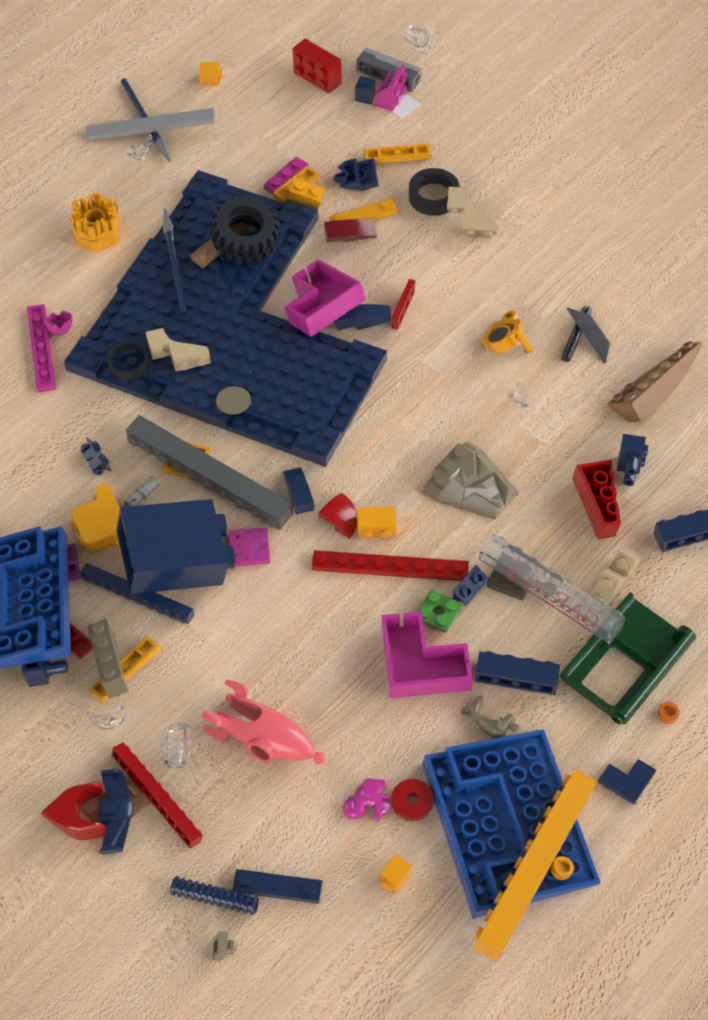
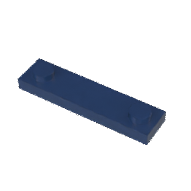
(277, 886)

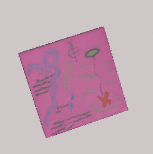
(250, 546)

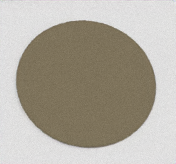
(233, 400)

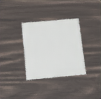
(406, 106)

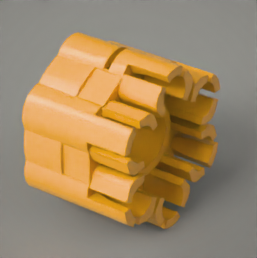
(96, 223)

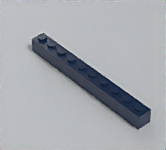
(151, 600)

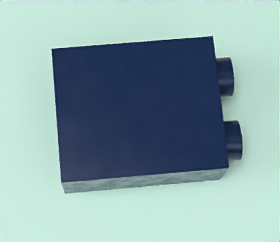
(173, 546)

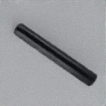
(574, 338)

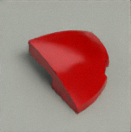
(341, 514)

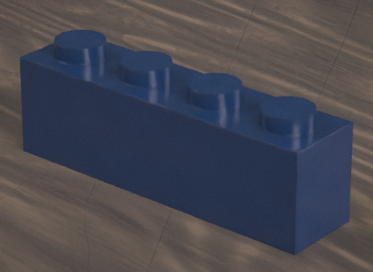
(682, 530)
(517, 672)

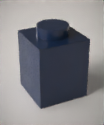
(365, 90)

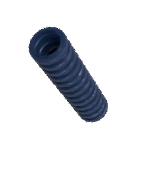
(214, 895)

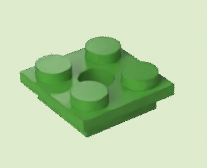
(438, 601)

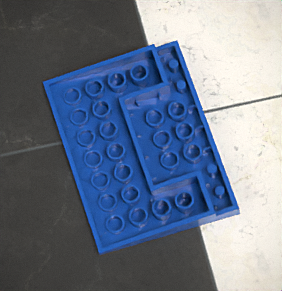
(34, 597)
(490, 806)

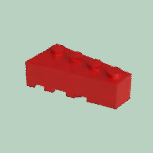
(598, 495)

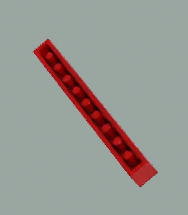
(157, 795)

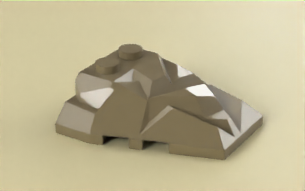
(470, 481)

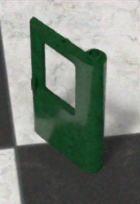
(643, 639)

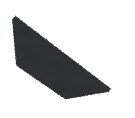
(592, 332)

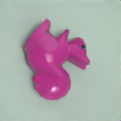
(367, 795)

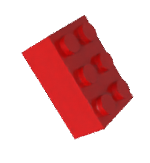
(317, 65)

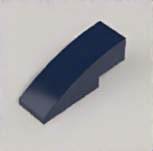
(364, 316)
(298, 490)

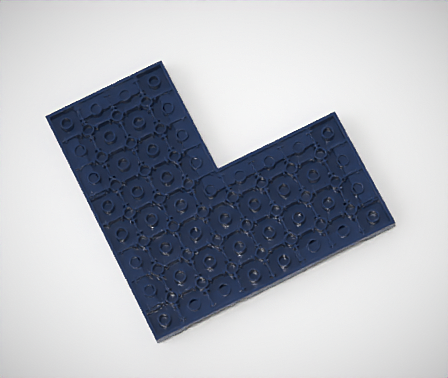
(298, 384)

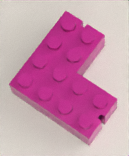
(324, 299)
(418, 668)

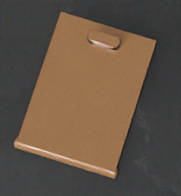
(138, 802)

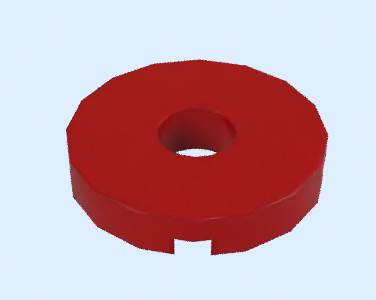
(415, 788)

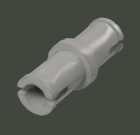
(142, 492)

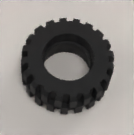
(244, 247)

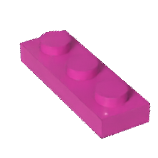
(285, 174)

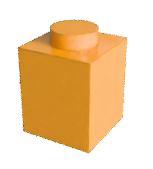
(210, 73)
(395, 874)

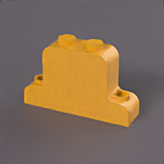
(97, 521)

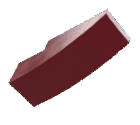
(349, 230)

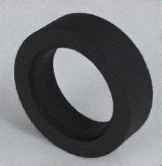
(430, 176)

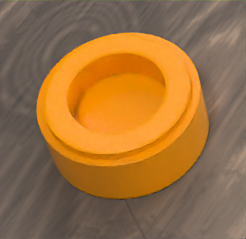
(562, 868)

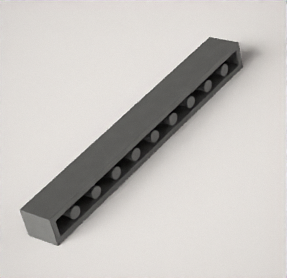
(209, 472)

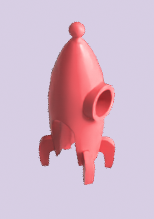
(269, 734)

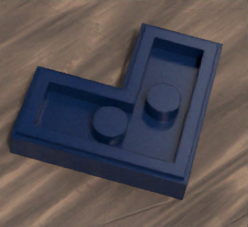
(628, 786)

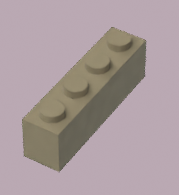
(107, 658)

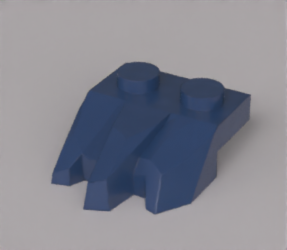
(357, 175)

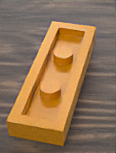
(306, 174)

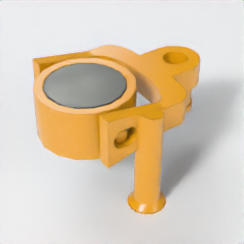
(502, 339)

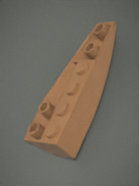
(655, 385)

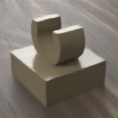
(223, 946)

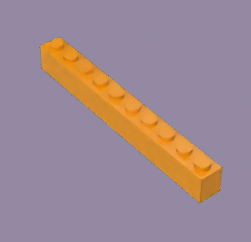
(534, 866)

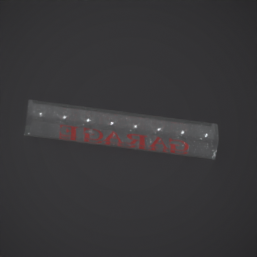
(552, 588)

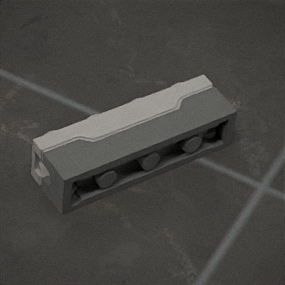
(378, 65)

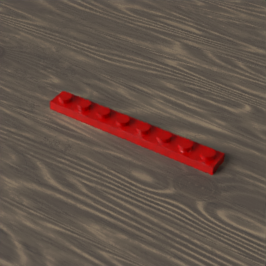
(389, 565)

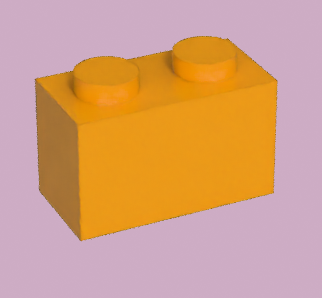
(305, 193)
(377, 522)

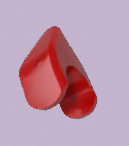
(65, 812)

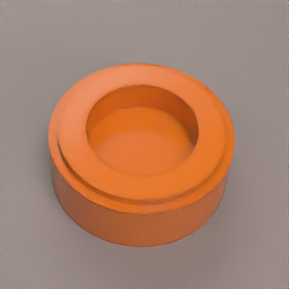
(668, 712)

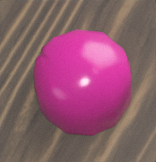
(59, 324)

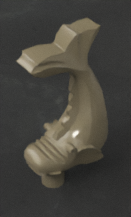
(494, 728)

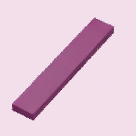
(41, 348)

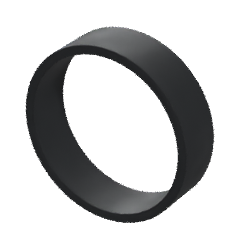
(128, 375)

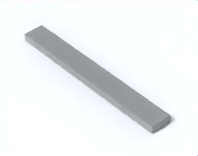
(150, 124)

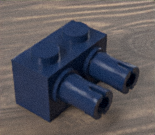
(631, 457)
(39, 672)

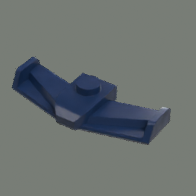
(115, 811)

